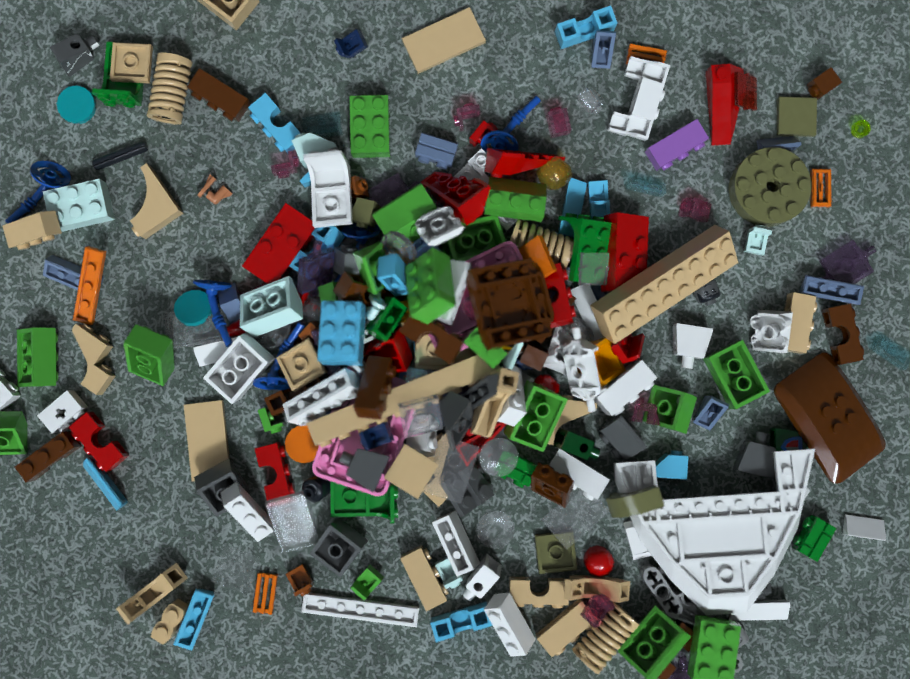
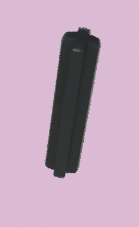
(120, 155)

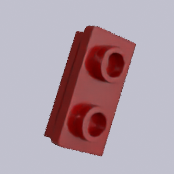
(628, 348)

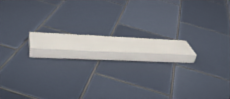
(360, 609)

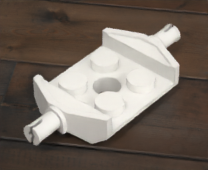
(581, 355)

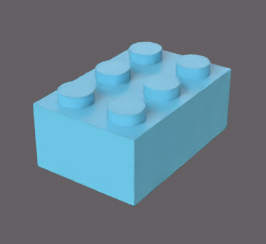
(342, 333)

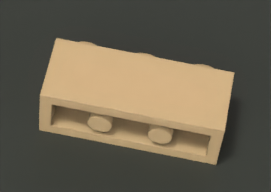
(32, 230)
(802, 324)
(424, 577)
(563, 629)

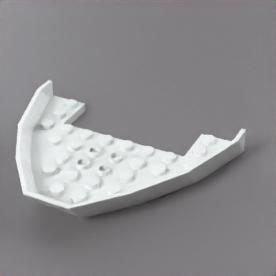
(721, 545)

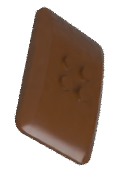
(830, 417)

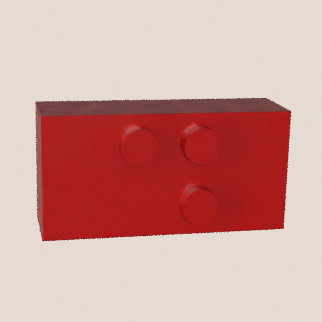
(280, 245)
(626, 248)

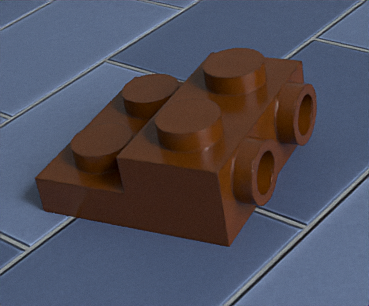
(552, 484)

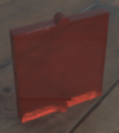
(745, 91)

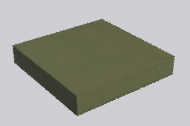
(796, 116)
(552, 555)

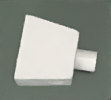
(690, 343)
(482, 578)

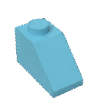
(392, 274)
(672, 465)

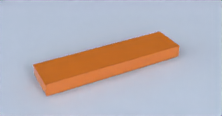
(89, 285)

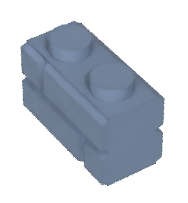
(436, 151)

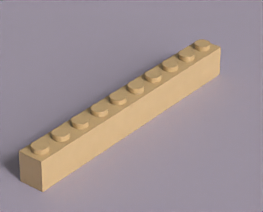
(440, 382)

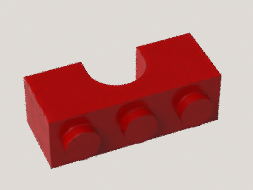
(561, 307)
(86, 431)
(273, 456)

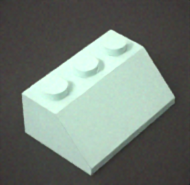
(270, 307)

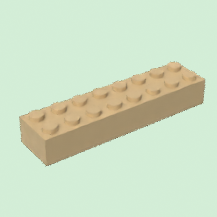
(664, 283)

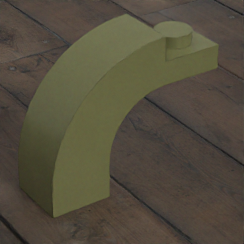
(635, 502)

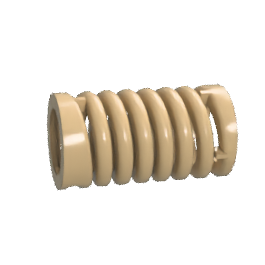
(171, 94)
(557, 245)
(611, 639)

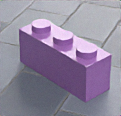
(677, 145)

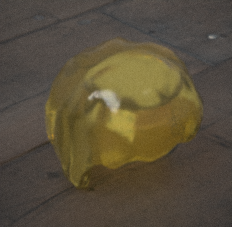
(554, 173)

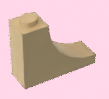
(158, 206)

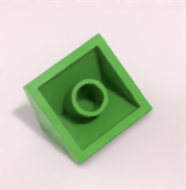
(368, 266)

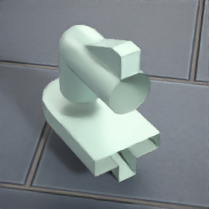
(378, 303)

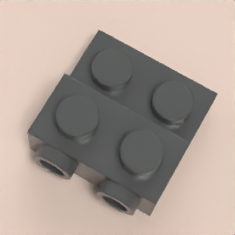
(476, 493)

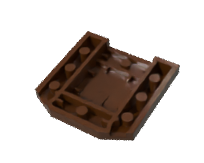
(510, 303)

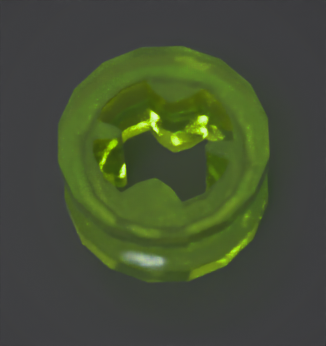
(854, 129)

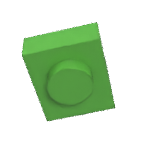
(366, 582)

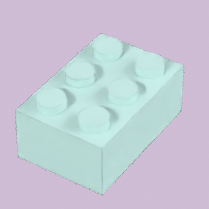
(80, 204)

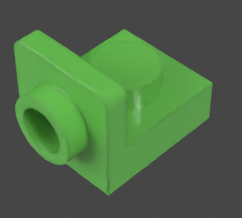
(267, 421)

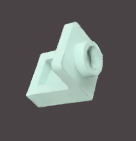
(757, 240)
(447, 573)

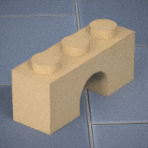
(522, 594)

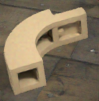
(587, 586)
(151, 593)

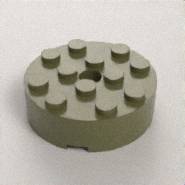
(785, 175)

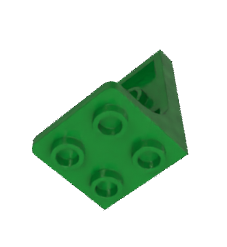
(115, 93)
(589, 237)
(355, 503)

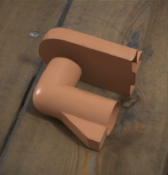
(215, 198)

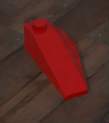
(721, 102)
(509, 162)
(463, 195)

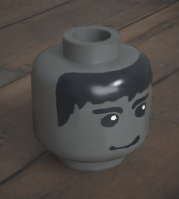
(708, 293)

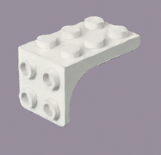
(330, 188)

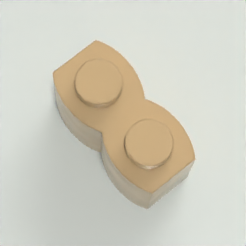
(169, 625)

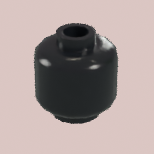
(316, 488)

